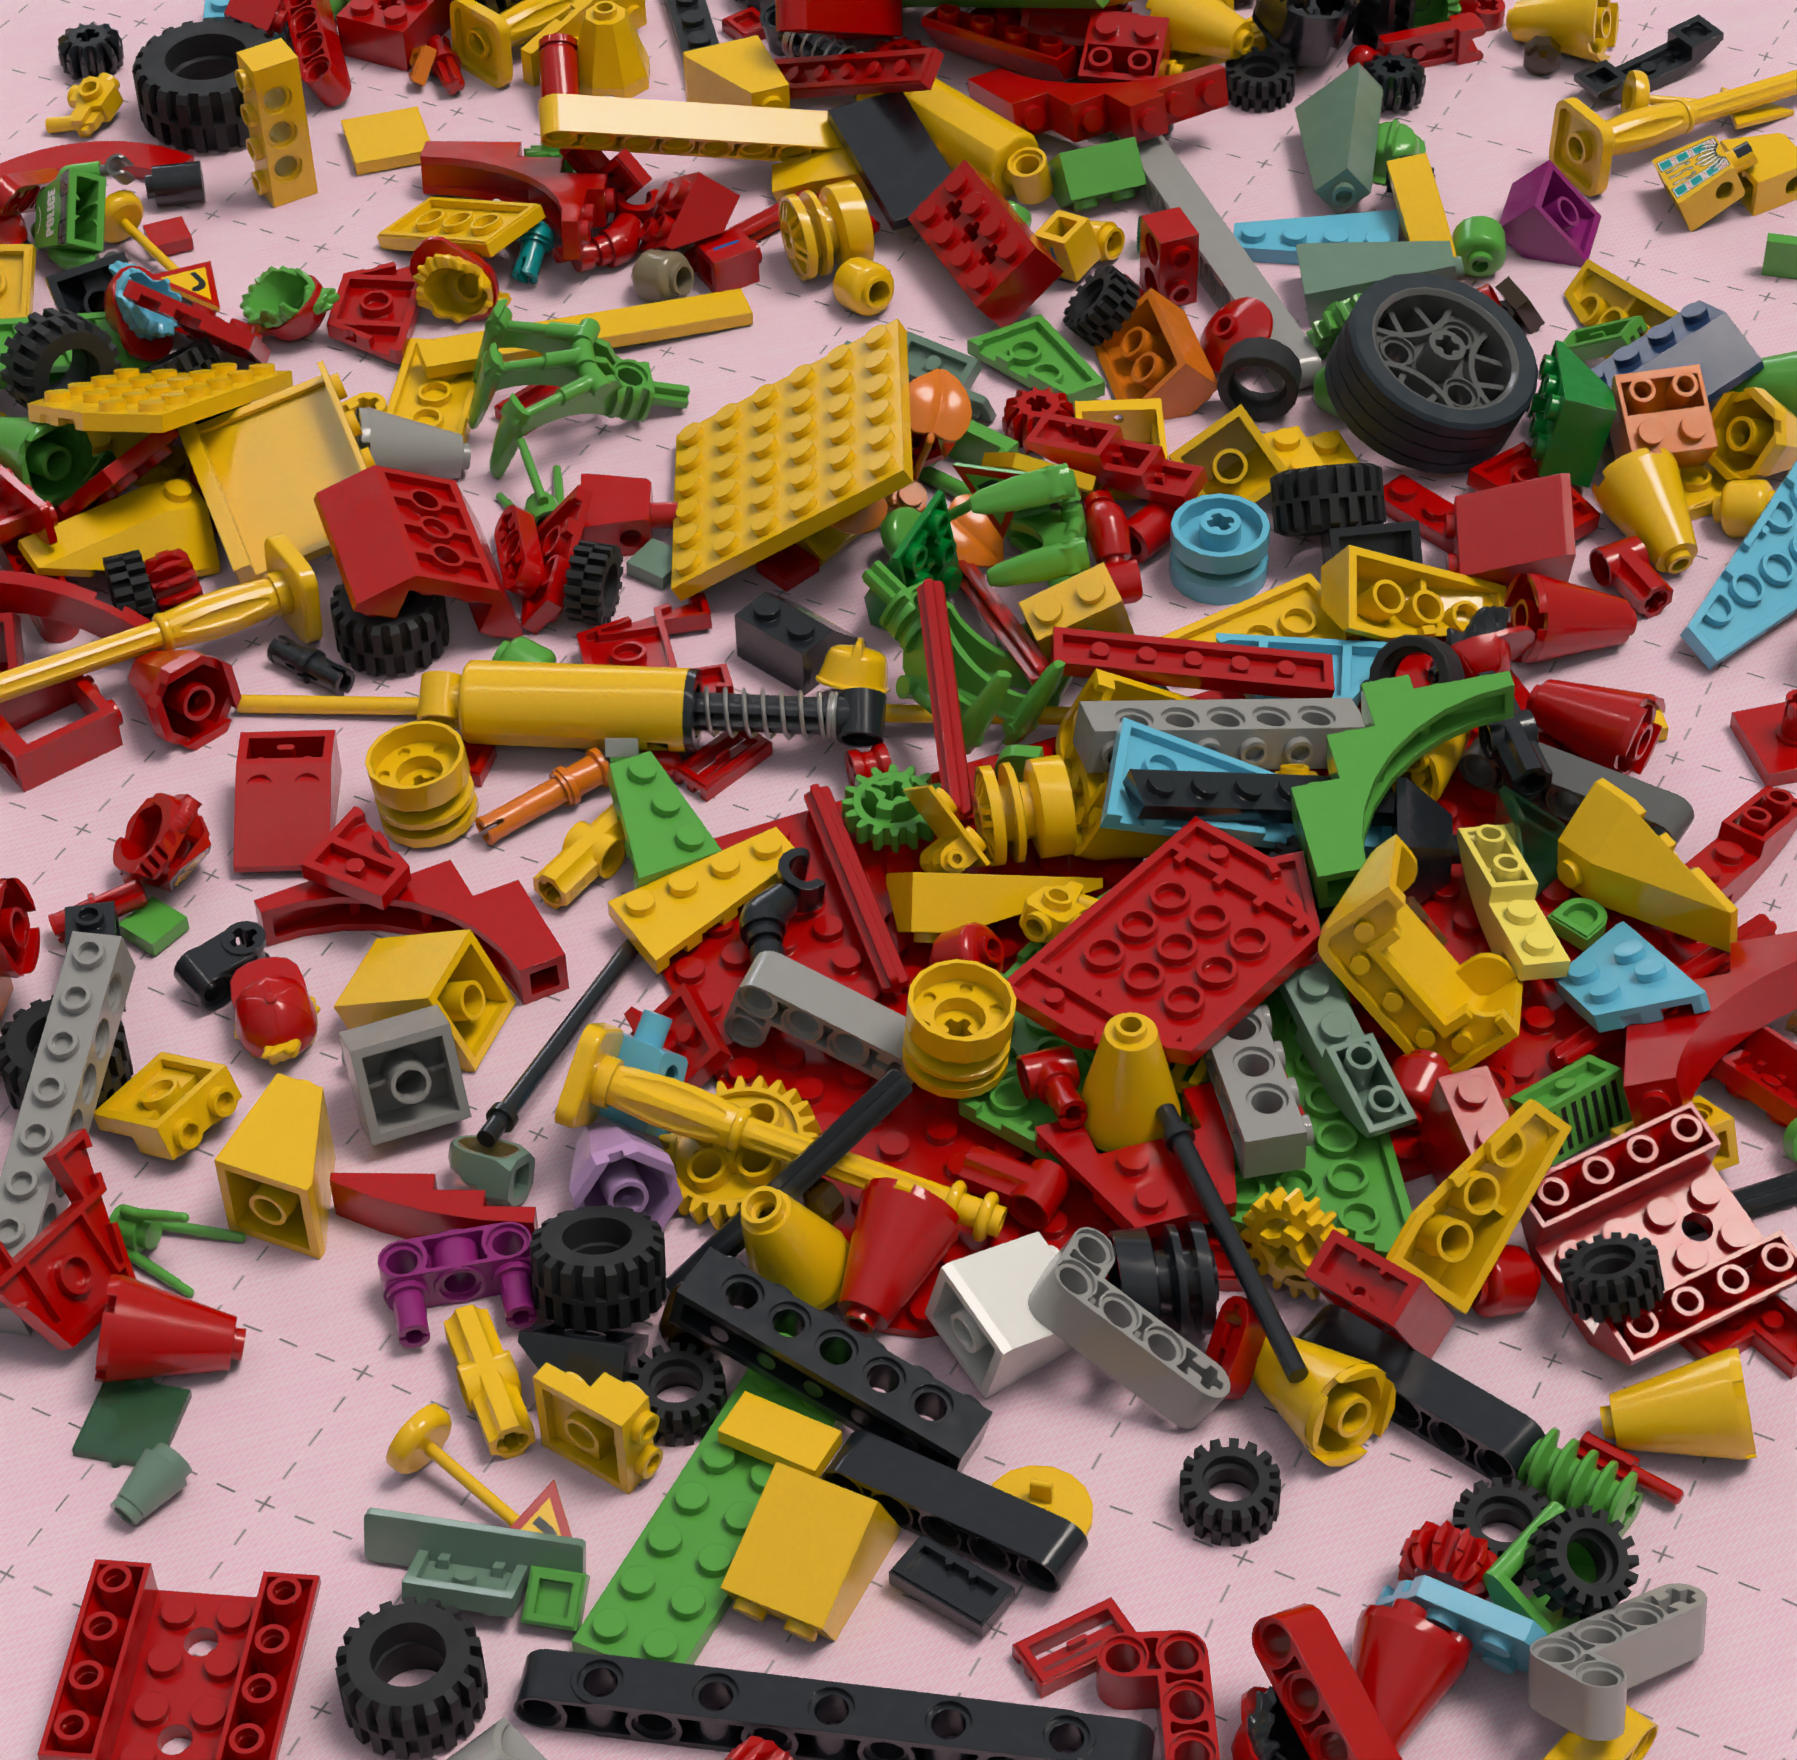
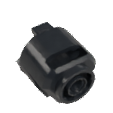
(1306, 28)

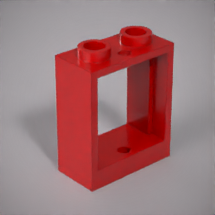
(64, 748)
(1380, 1293)

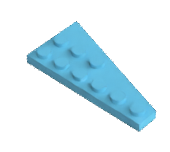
(1755, 586)
(1151, 749)

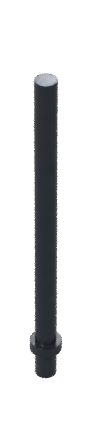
(503, 1115)
(1179, 1138)

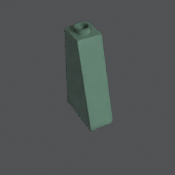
(1341, 137)
(1345, 268)

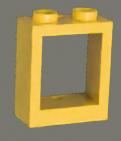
(1140, 423)

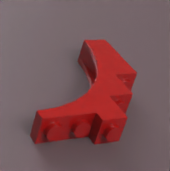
(1090, 109)
(499, 171)
(433, 902)

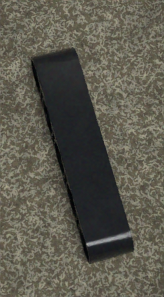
(1433, 1399)
(960, 1511)

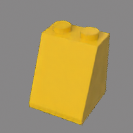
(735, 75)
(1077, 603)
(430, 970)
(280, 1168)
(808, 1554)

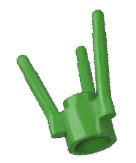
(540, 502)
(143, 1231)

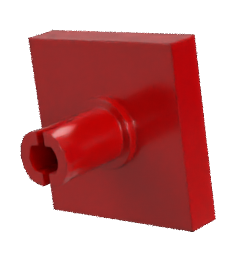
(1770, 739)

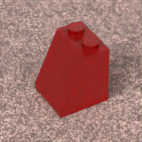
(1513, 531)
(1461, 1118)

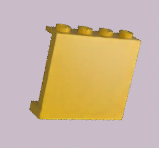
(269, 463)

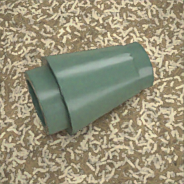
(151, 1483)

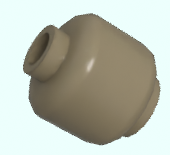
(662, 276)

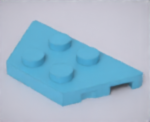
(1350, 658)
(1626, 982)
(1494, 1631)

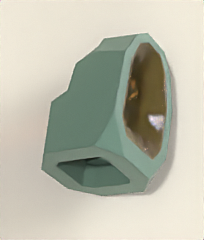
(501, 1171)

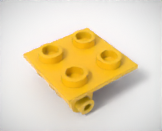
(955, 845)

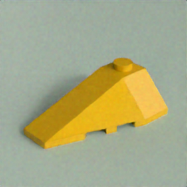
(145, 519)
(1397, 597)
(1630, 869)

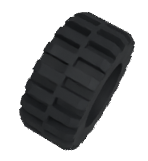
(190, 84)

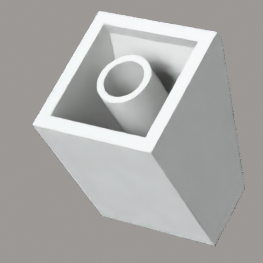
(986, 1316)

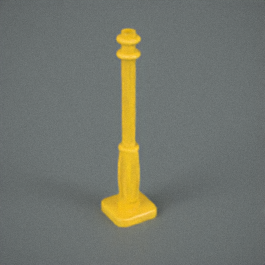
(486, 38)
(1585, 142)
(285, 591)
(602, 1080)

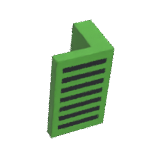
(1586, 1097)

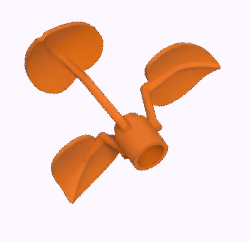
(942, 411)

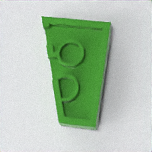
(1039, 358)
(656, 819)

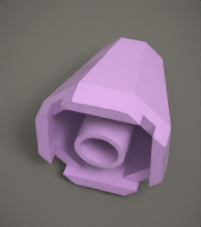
(623, 1170)

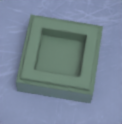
(652, 564)

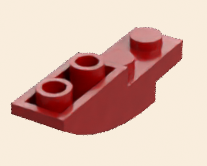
(1748, 841)

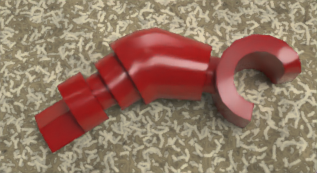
(617, 242)
(1110, 543)

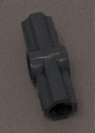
(1517, 751)

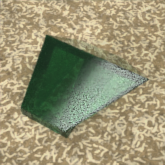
(1533, 833)

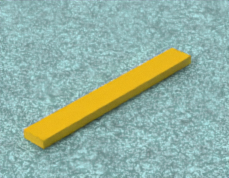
(618, 327)

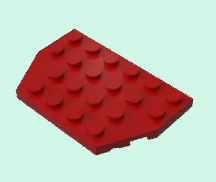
(1179, 939)

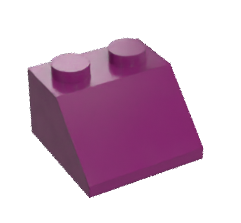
(1549, 218)

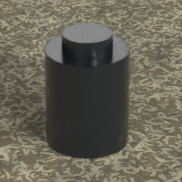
(176, 183)

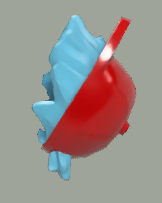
(142, 332)

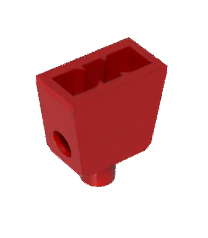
(624, 512)

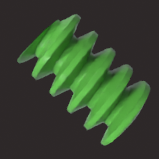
(1578, 1481)

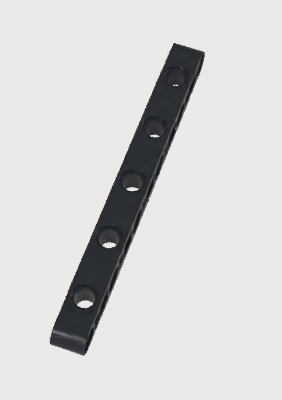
(674, 1705)

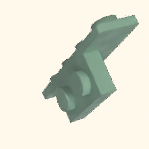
(928, 355)
(464, 1561)

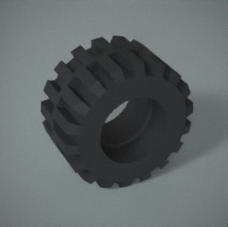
(43, 341)
(1327, 497)
(389, 643)
(20, 1045)
(598, 1268)
(417, 1715)

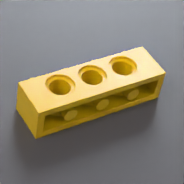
(276, 122)

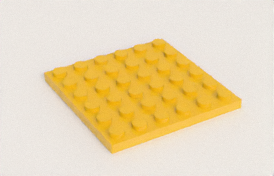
(792, 459)

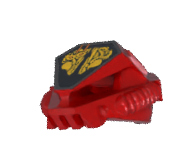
(163, 842)

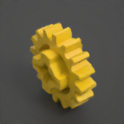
(1287, 1237)

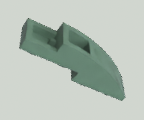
(1342, 1056)

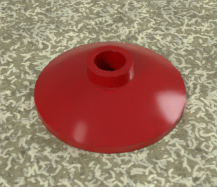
(1233, 323)

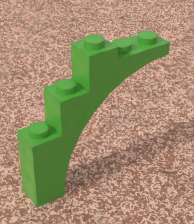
(1364, 763)

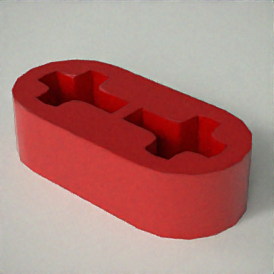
(1236, 1344)

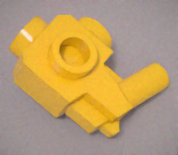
(93, 103)
(1052, 910)

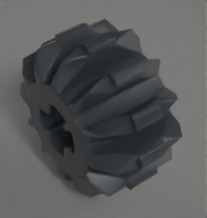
(90, 50)
(1400, 79)

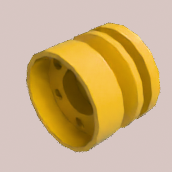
(825, 228)
(422, 784)
(1031, 809)
(958, 1028)

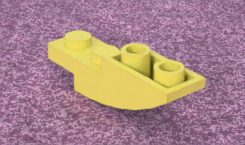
(1506, 905)

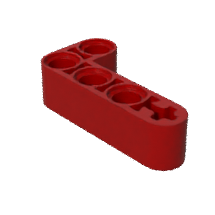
(1159, 1686)

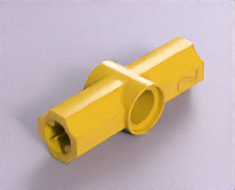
(585, 855)
(489, 1382)

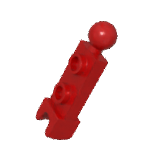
(1430, 43)

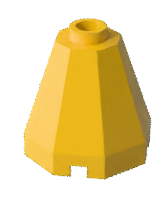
(611, 54)
(1753, 435)

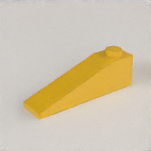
(1604, 297)
(944, 901)
(1472, 1213)

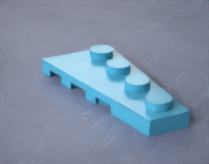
(1277, 239)

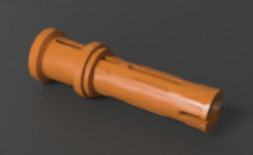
(563, 787)

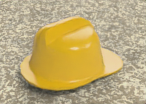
(854, 667)

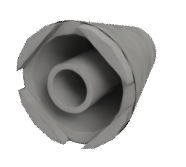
(412, 444)

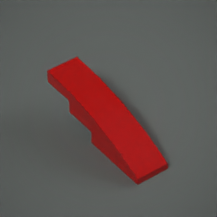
(1117, 462)
(414, 1207)

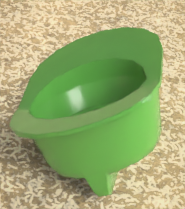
(1392, 142)

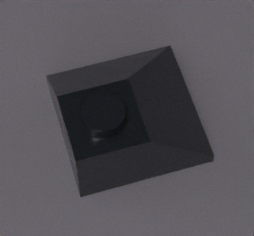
(83, 286)
(1428, 834)
(583, 1352)

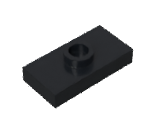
(952, 1585)

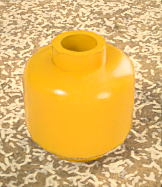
(863, 286)
(1741, 505)

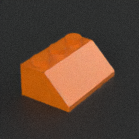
(1158, 358)

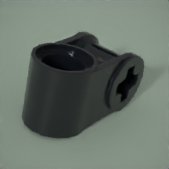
(210, 967)

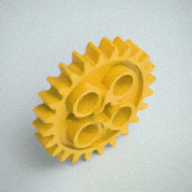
(717, 1179)

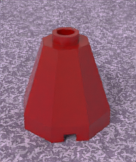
(185, 695)

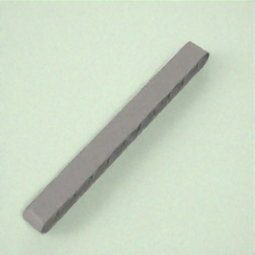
(1222, 262)

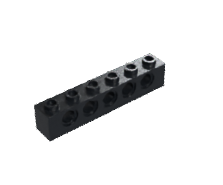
(799, 1366)

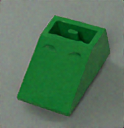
(1569, 417)
(923, 554)

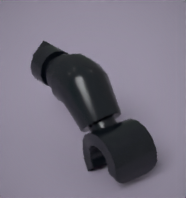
(768, 913)

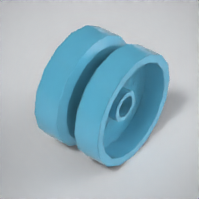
(1219, 549)

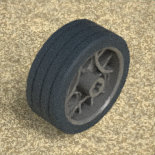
(1430, 373)

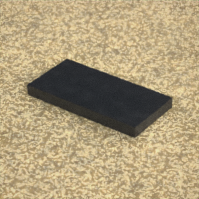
(890, 153)

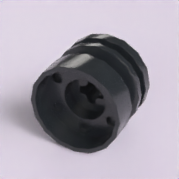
(1168, 1278)

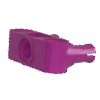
(457, 1270)

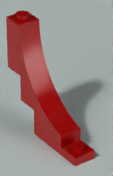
(1674, 1055)

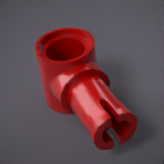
(1054, 1079)

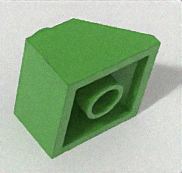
(1097, 174)

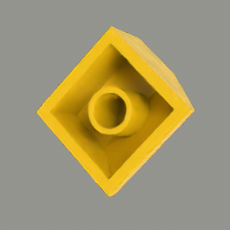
(1234, 457)

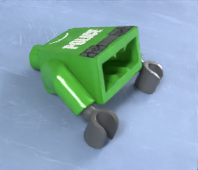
(73, 211)

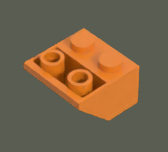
(1664, 411)

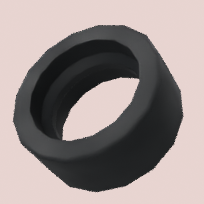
(1263, 353)
(1391, 654)

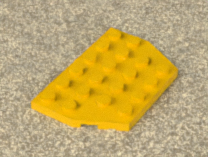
(156, 399)

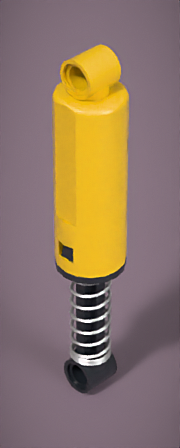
(953, 121)
(658, 705)

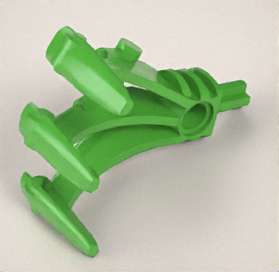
(573, 359)
(1051, 540)
(980, 667)

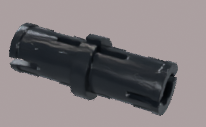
(311, 665)

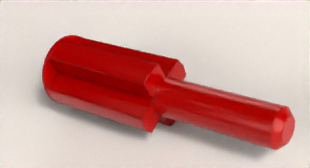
(1627, 1464)

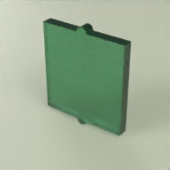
(129, 1419)

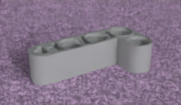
(816, 1012)
(1122, 1335)
(1586, 1668)

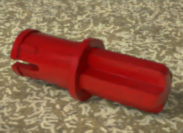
(446, 65)
(126, 898)

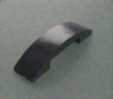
(1685, 48)

